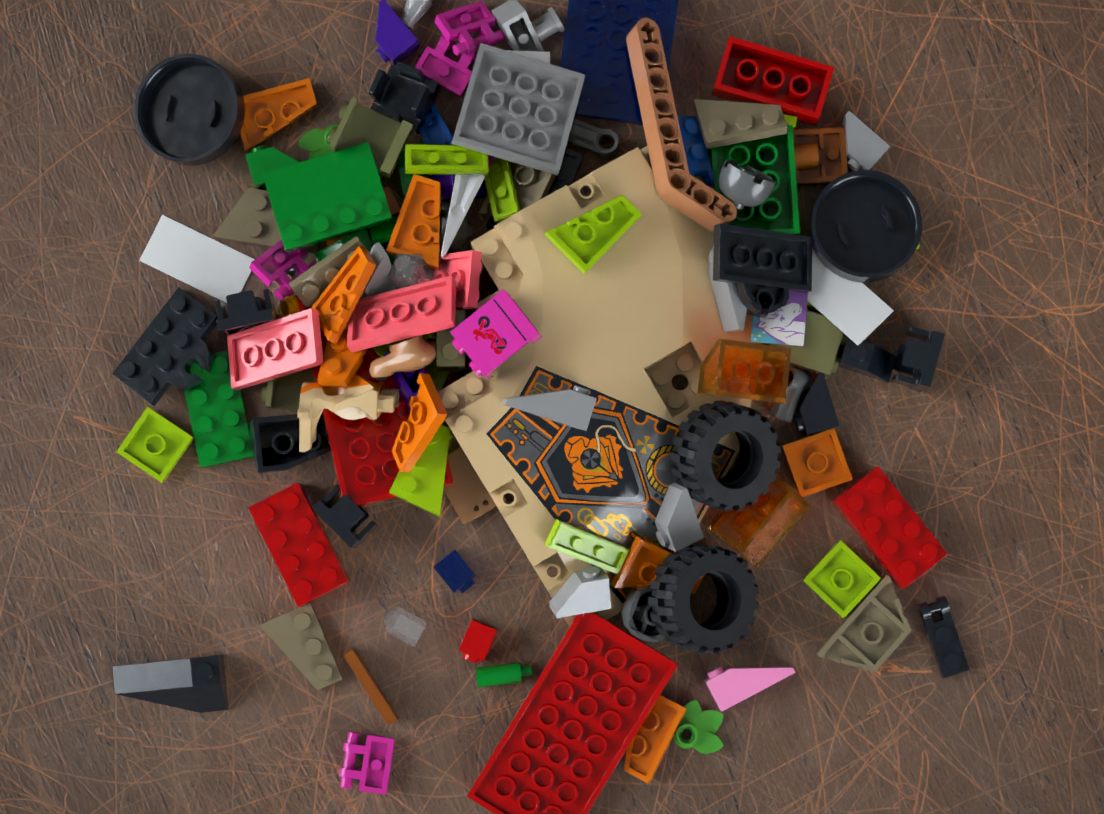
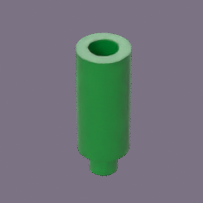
(502, 674)

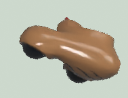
(405, 356)

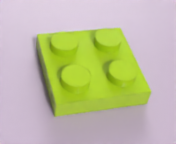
(155, 444)
(841, 579)

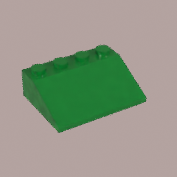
(776, 159)
(327, 197)

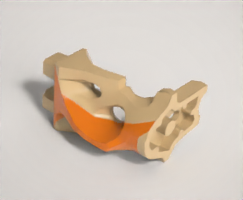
(356, 401)

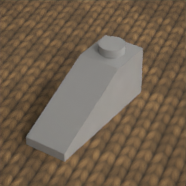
(729, 305)
(562, 406)

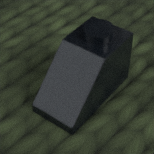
(867, 360)
(816, 409)

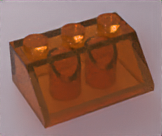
(745, 371)
(761, 527)

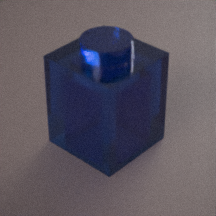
(455, 572)

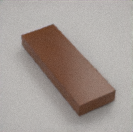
(371, 686)

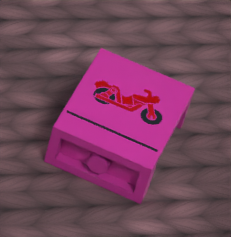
(494, 334)

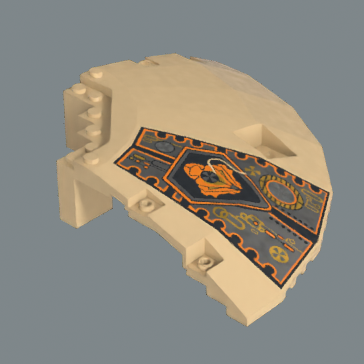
(614, 331)

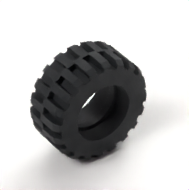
(754, 466)
(734, 599)

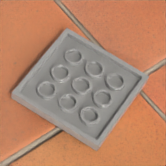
(518, 109)

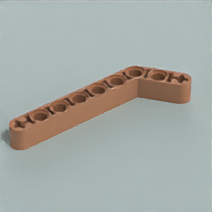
(664, 133)

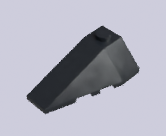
(277, 442)
(182, 683)

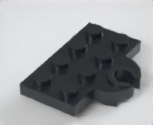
(762, 264)
(170, 349)

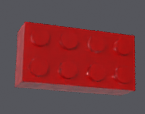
(773, 77)
(889, 527)
(299, 544)

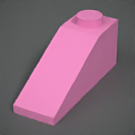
(739, 683)

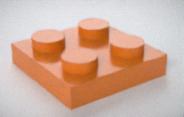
(817, 462)

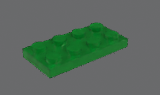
(218, 415)

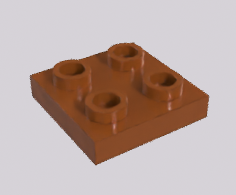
(819, 155)

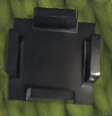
(404, 94)
(244, 312)
(918, 358)
(344, 517)

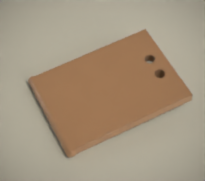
(467, 489)

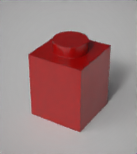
(477, 641)

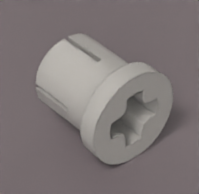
(547, 24)

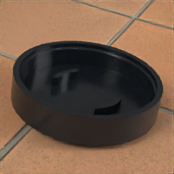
(189, 109)
(865, 226)

